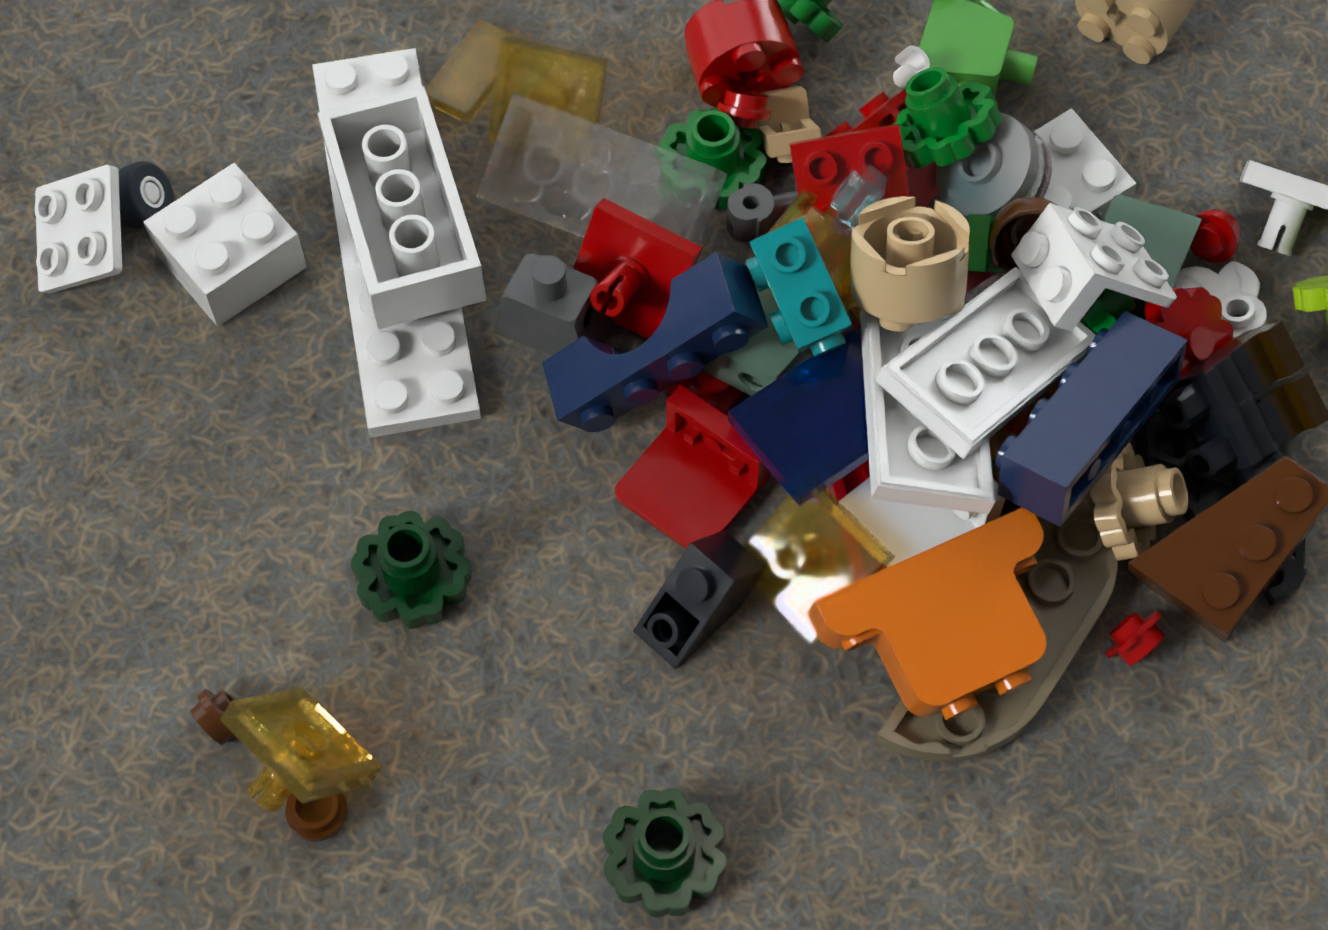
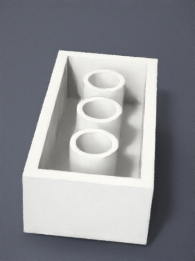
(402, 207)

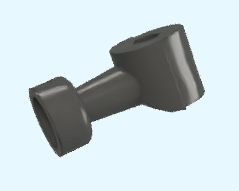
(754, 210)

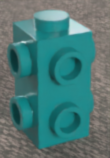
(802, 288)

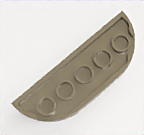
(1068, 599)

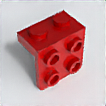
(693, 473)

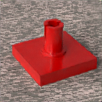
(633, 266)

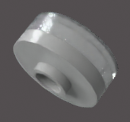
(998, 171)

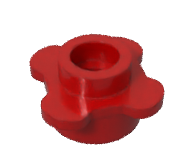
(1135, 637)

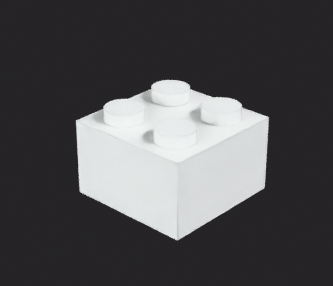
(226, 244)

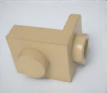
(787, 122)

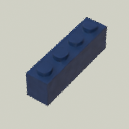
(1089, 417)

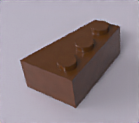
(1235, 548)

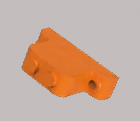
(946, 617)

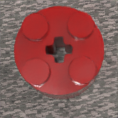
(741, 48)

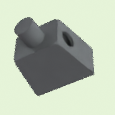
(550, 306)

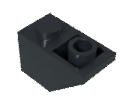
(699, 596)

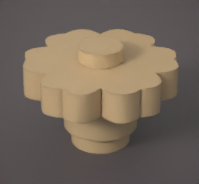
(1134, 501)

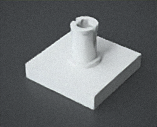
(1292, 199)

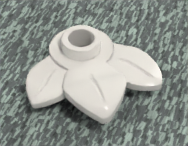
(1235, 288)

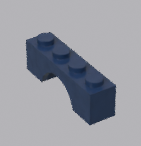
(708, 313)

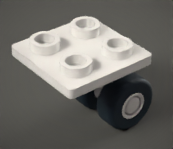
(81, 221)

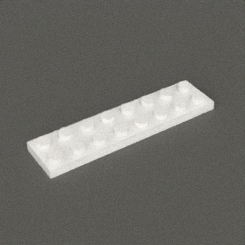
(420, 368)

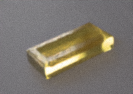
(468, 73)

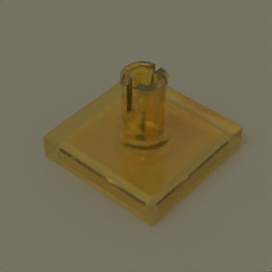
(549, 76)
(812, 554)
(300, 748)

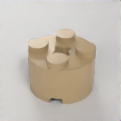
(1137, 25)
(909, 262)

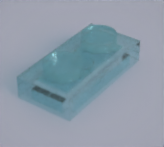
(854, 195)

